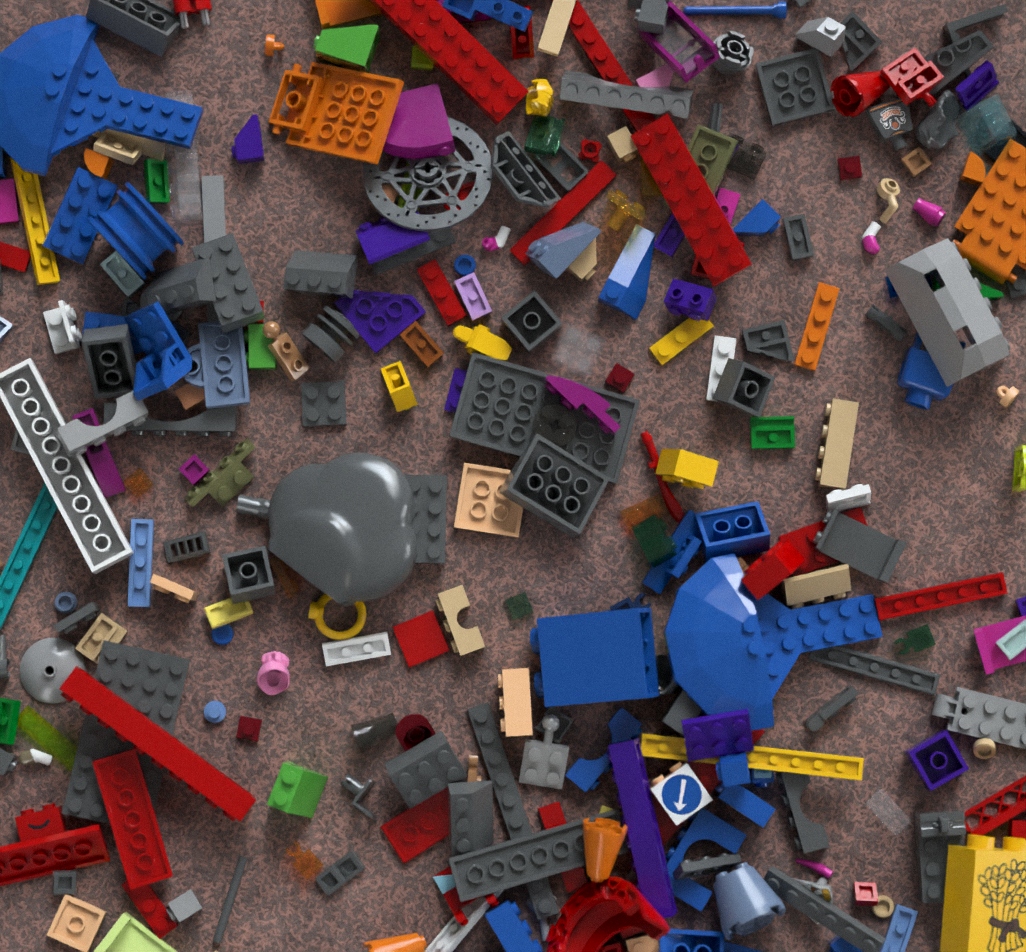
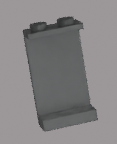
(858, 545)

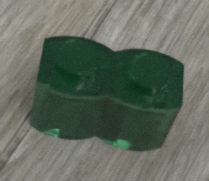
(654, 540)

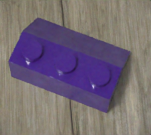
(386, 239)

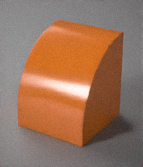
(98, 163)
(973, 170)

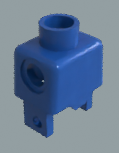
(921, 377)

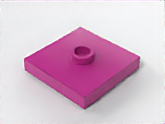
(8, 201)

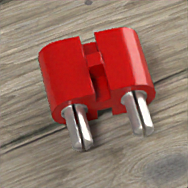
(186, 7)

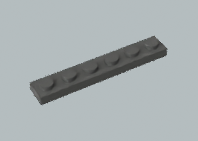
(823, 912)

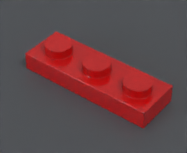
(441, 292)
(151, 909)

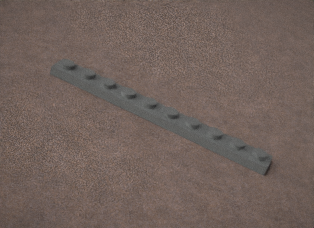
(509, 798)

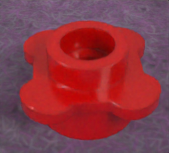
(595, 146)

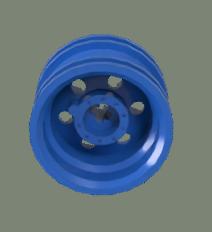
(136, 230)

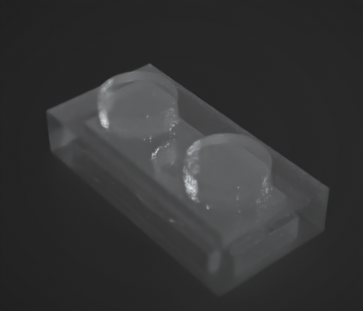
(887, 812)

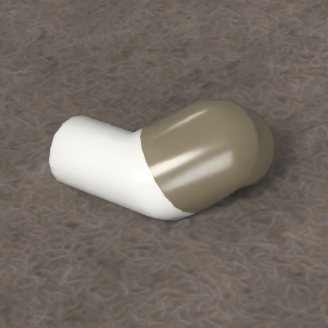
(33, 756)

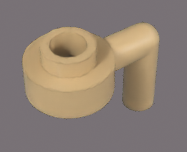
(888, 190)

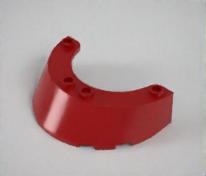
(599, 913)

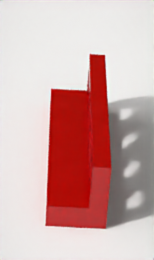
(1001, 815)

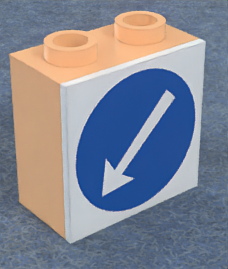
(680, 792)

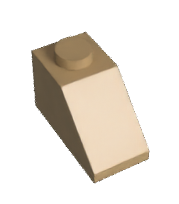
(585, 263)

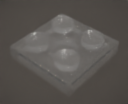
(577, 350)

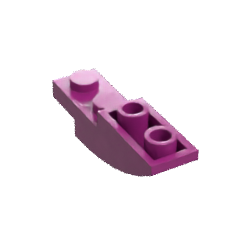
(575, 394)
(102, 459)

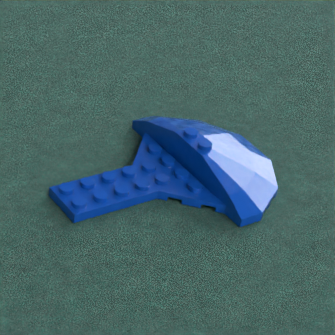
(63, 91)
(739, 649)

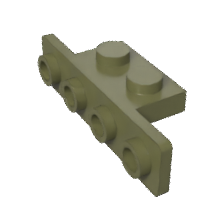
(226, 479)

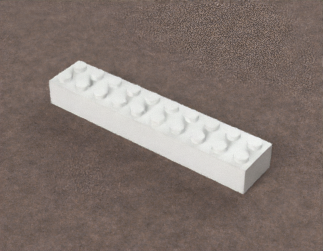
(66, 477)

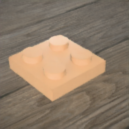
(181, 592)
(76, 923)

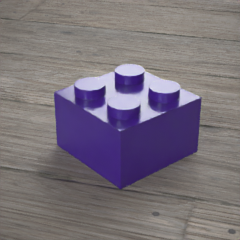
(936, 760)

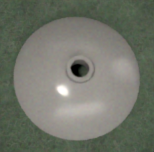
(34, 664)

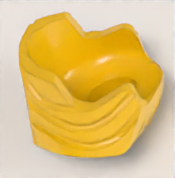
(539, 98)

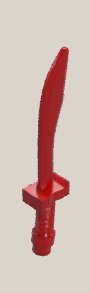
(670, 501)

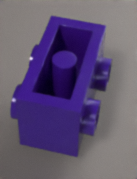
(690, 300)

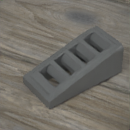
(204, 544)

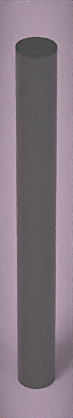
(230, 899)

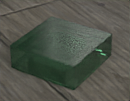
(519, 606)

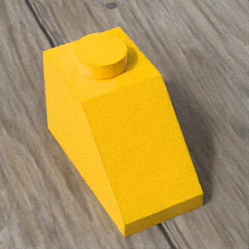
(399, 386)

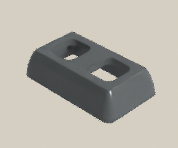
(567, 159)

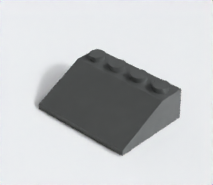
(554, 486)

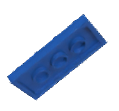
(70, 230)

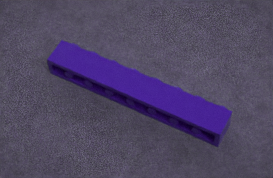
(642, 825)

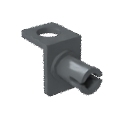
(359, 791)

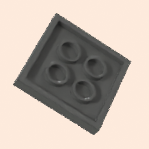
(794, 87)

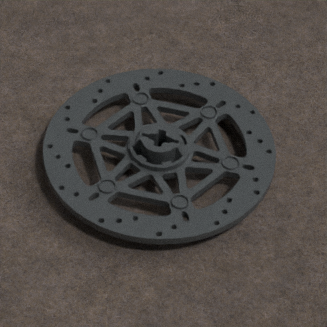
(430, 182)

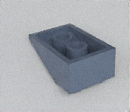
(558, 250)

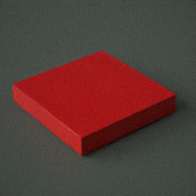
(421, 638)

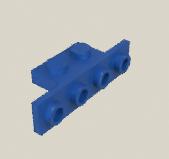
(687, 547)

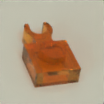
(306, 863)

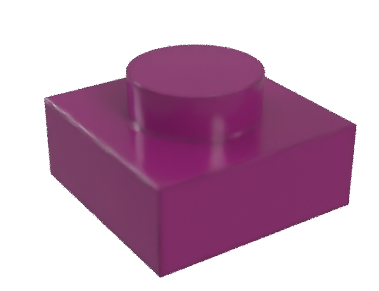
(194, 470)

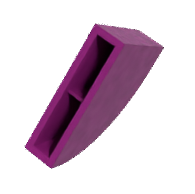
(420, 125)

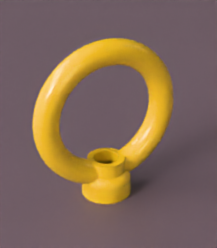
(316, 612)

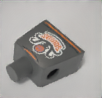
(891, 122)

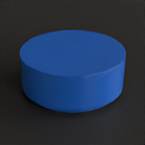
(464, 265)
(222, 634)

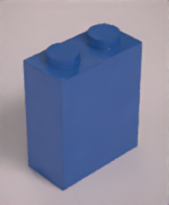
(745, 803)

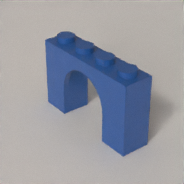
(702, 826)

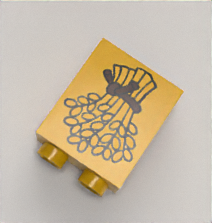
(985, 896)

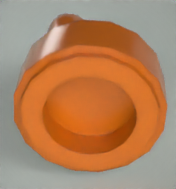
(270, 45)

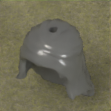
(939, 123)

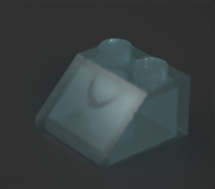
(987, 125)

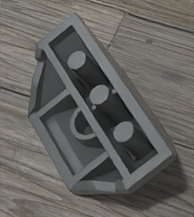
(520, 173)

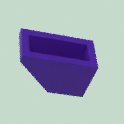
(248, 143)

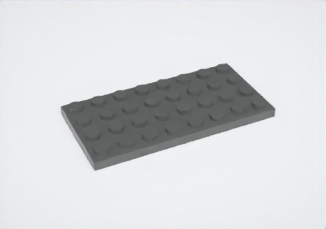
(504, 398)
(151, 685)

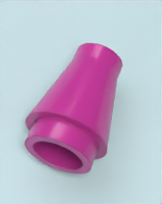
(929, 212)

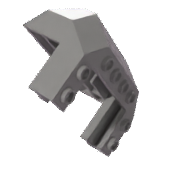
(948, 310)

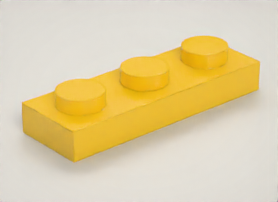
(679, 339)

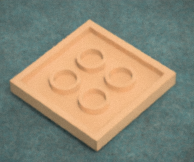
(481, 504)

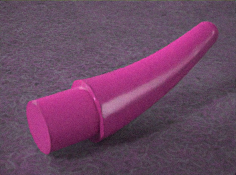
(817, 867)

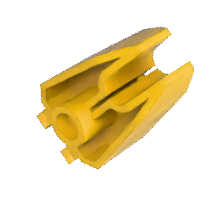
(483, 342)

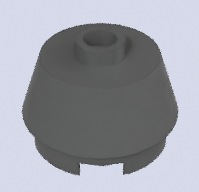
(733, 52)

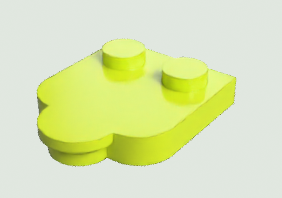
(1019, 472)

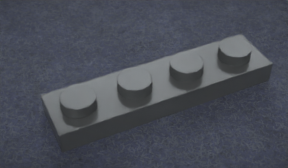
(438, 240)

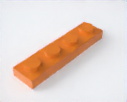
(816, 326)

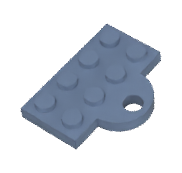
(220, 366)

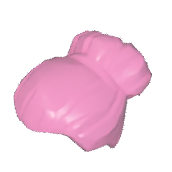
(273, 674)

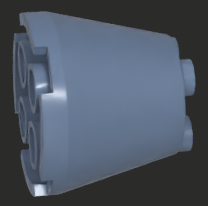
(745, 901)

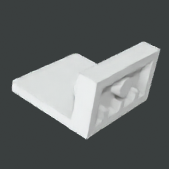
(62, 329)

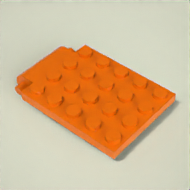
(337, 111)
(997, 218)

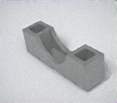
(77, 436)

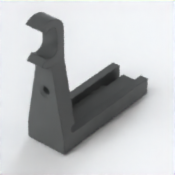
(971, 20)

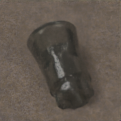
(374, 731)

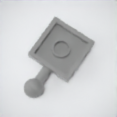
(544, 761)

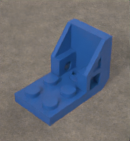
(165, 353)

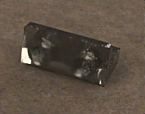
(747, 158)

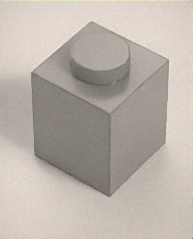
(183, 906)

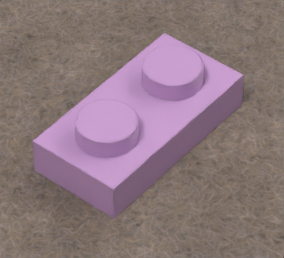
(473, 296)

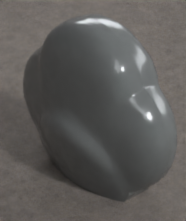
(346, 526)

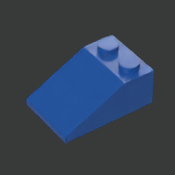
(691, 941)

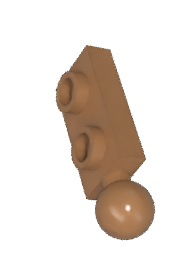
(285, 351)

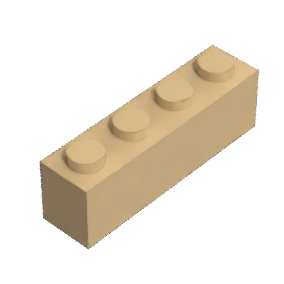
(838, 444)

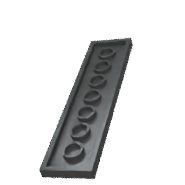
(524, 858)

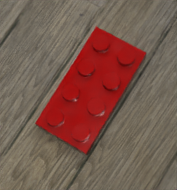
(803, 541)

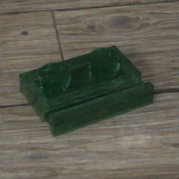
(544, 135)

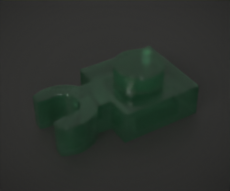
(918, 639)

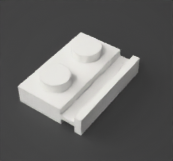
(848, 499)

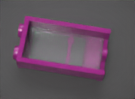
(682, 45)

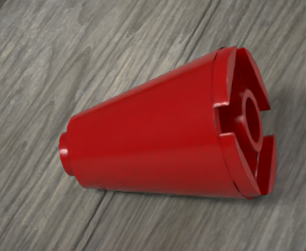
(857, 91)

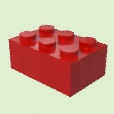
(772, 568)

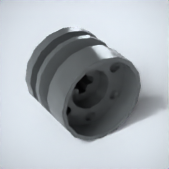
(331, 334)

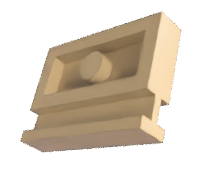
(101, 629)

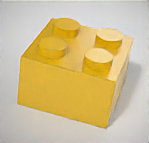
(686, 468)

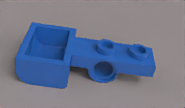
(500, 10)

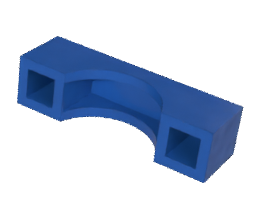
(585, 772)

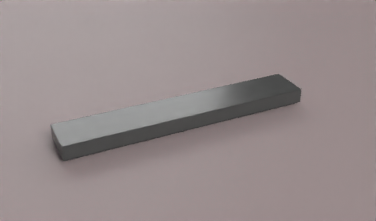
(877, 668)

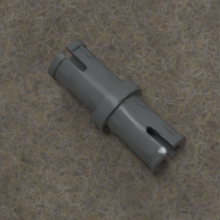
(886, 322)

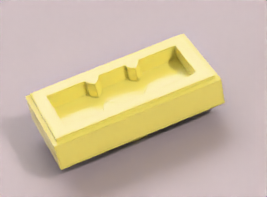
(227, 612)

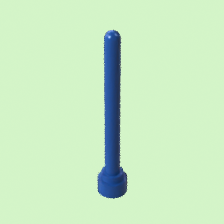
(778, 10)

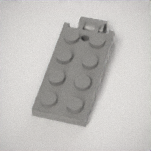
(984, 716)

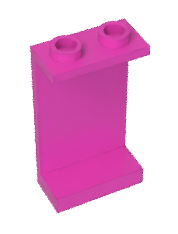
(990, 652)

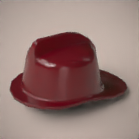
(413, 730)

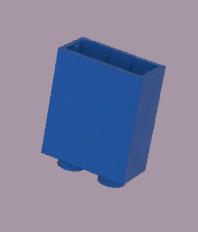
(595, 657)

